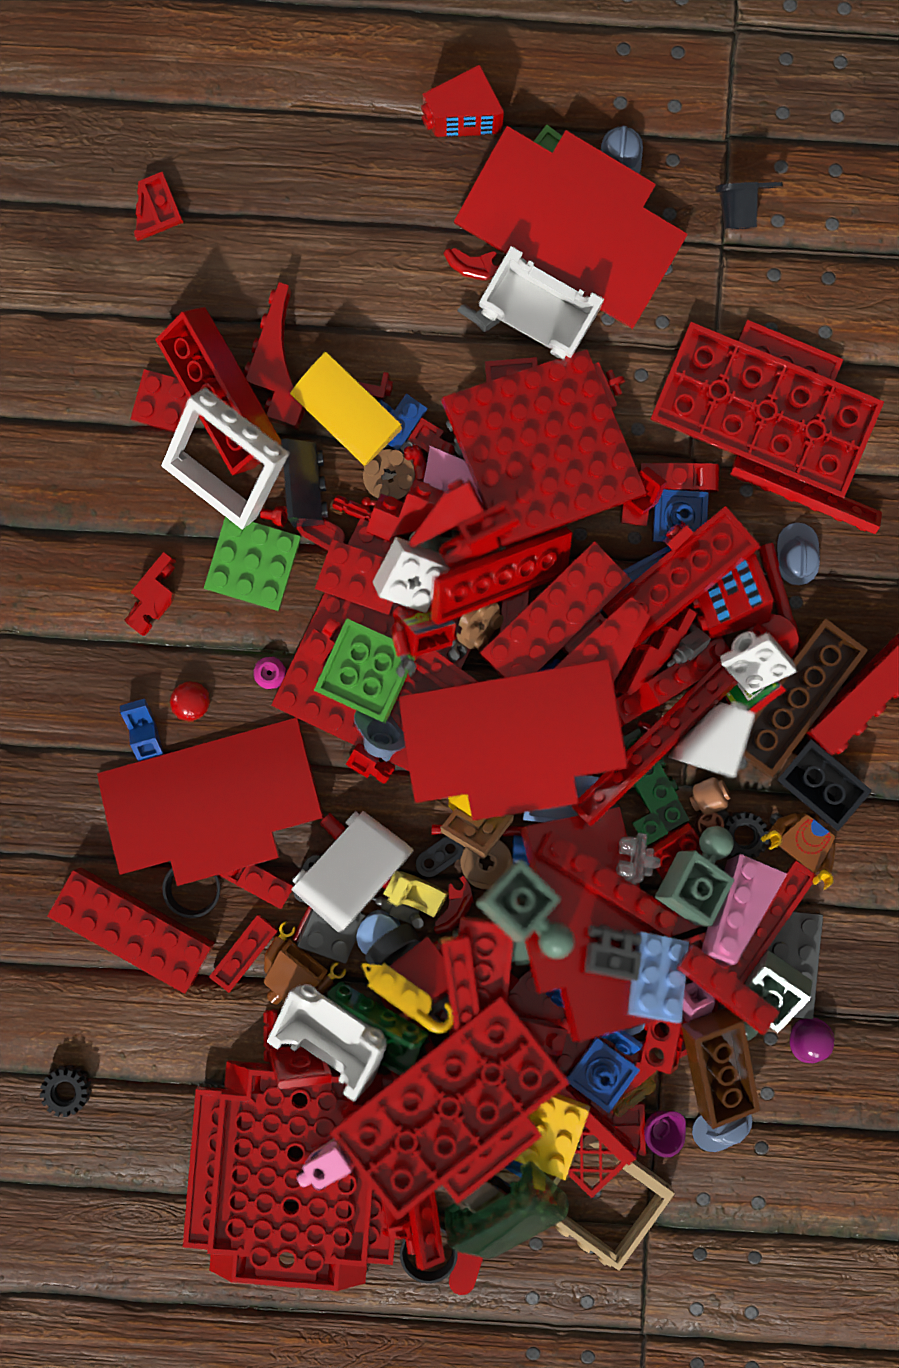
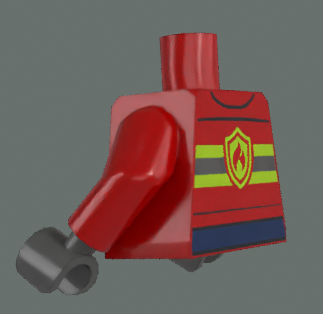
(418, 634)

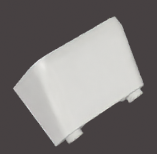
(539, 305)
(716, 739)
(351, 870)
(330, 1035)

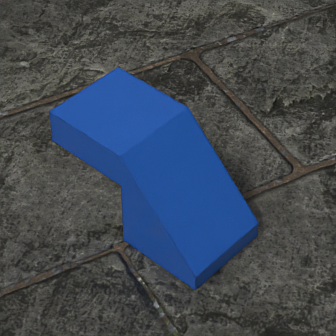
(142, 730)

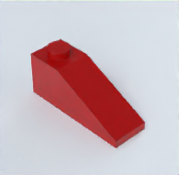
(454, 507)

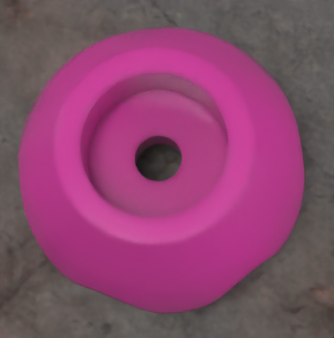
(269, 681)

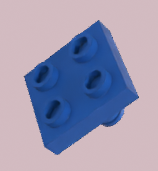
(678, 508)
(602, 1074)

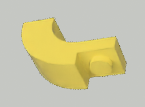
(415, 893)

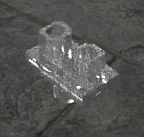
(636, 848)

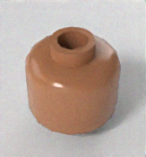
(710, 796)

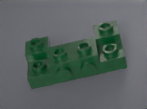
(658, 796)

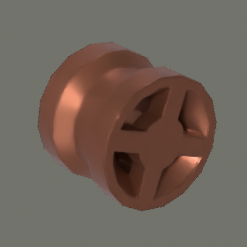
(701, 821)

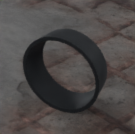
(179, 910)
(393, 945)
(425, 1276)

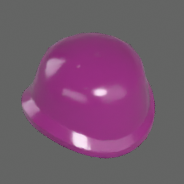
(811, 1040)
(665, 1132)

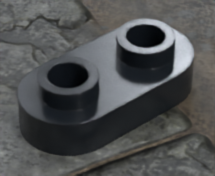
(439, 855)

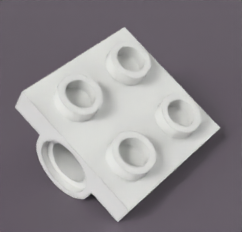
(757, 661)

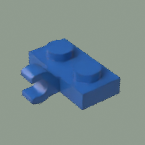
(408, 415)

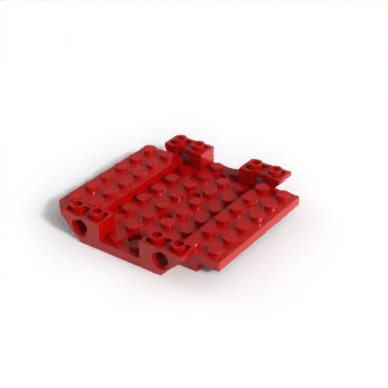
(246, 1174)

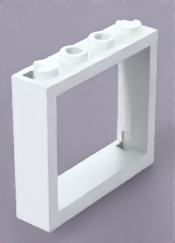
(204, 482)

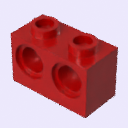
(670, 1044)

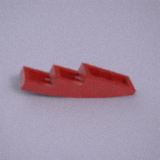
(649, 658)

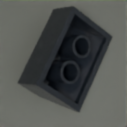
(304, 483)
(822, 783)

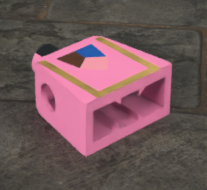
(325, 1166)

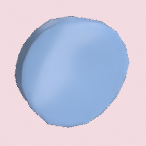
(374, 927)

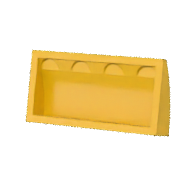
(345, 409)

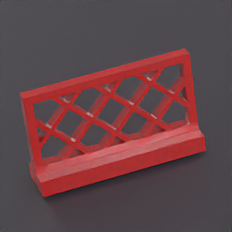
(608, 1136)

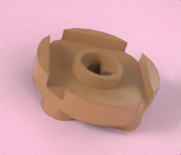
(394, 461)
(479, 626)
(486, 878)

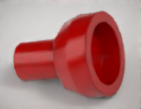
(278, 515)

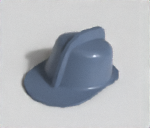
(624, 146)
(798, 553)
(380, 738)
(721, 1137)

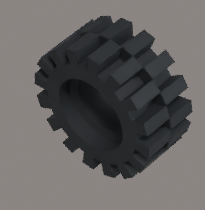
(758, 827)
(51, 1097)

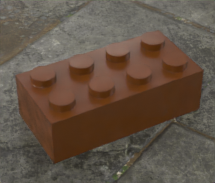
(720, 1067)

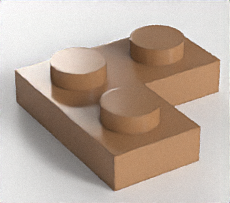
(476, 835)

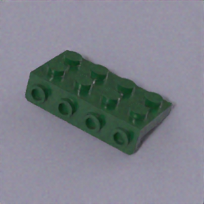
(403, 1039)

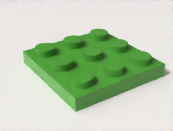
(253, 563)
(363, 671)

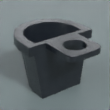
(740, 203)

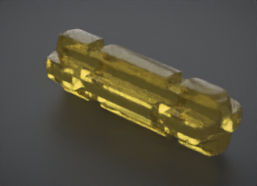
(633, 1097)

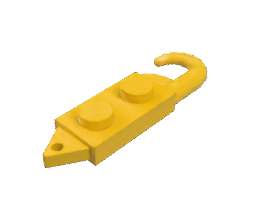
(405, 996)

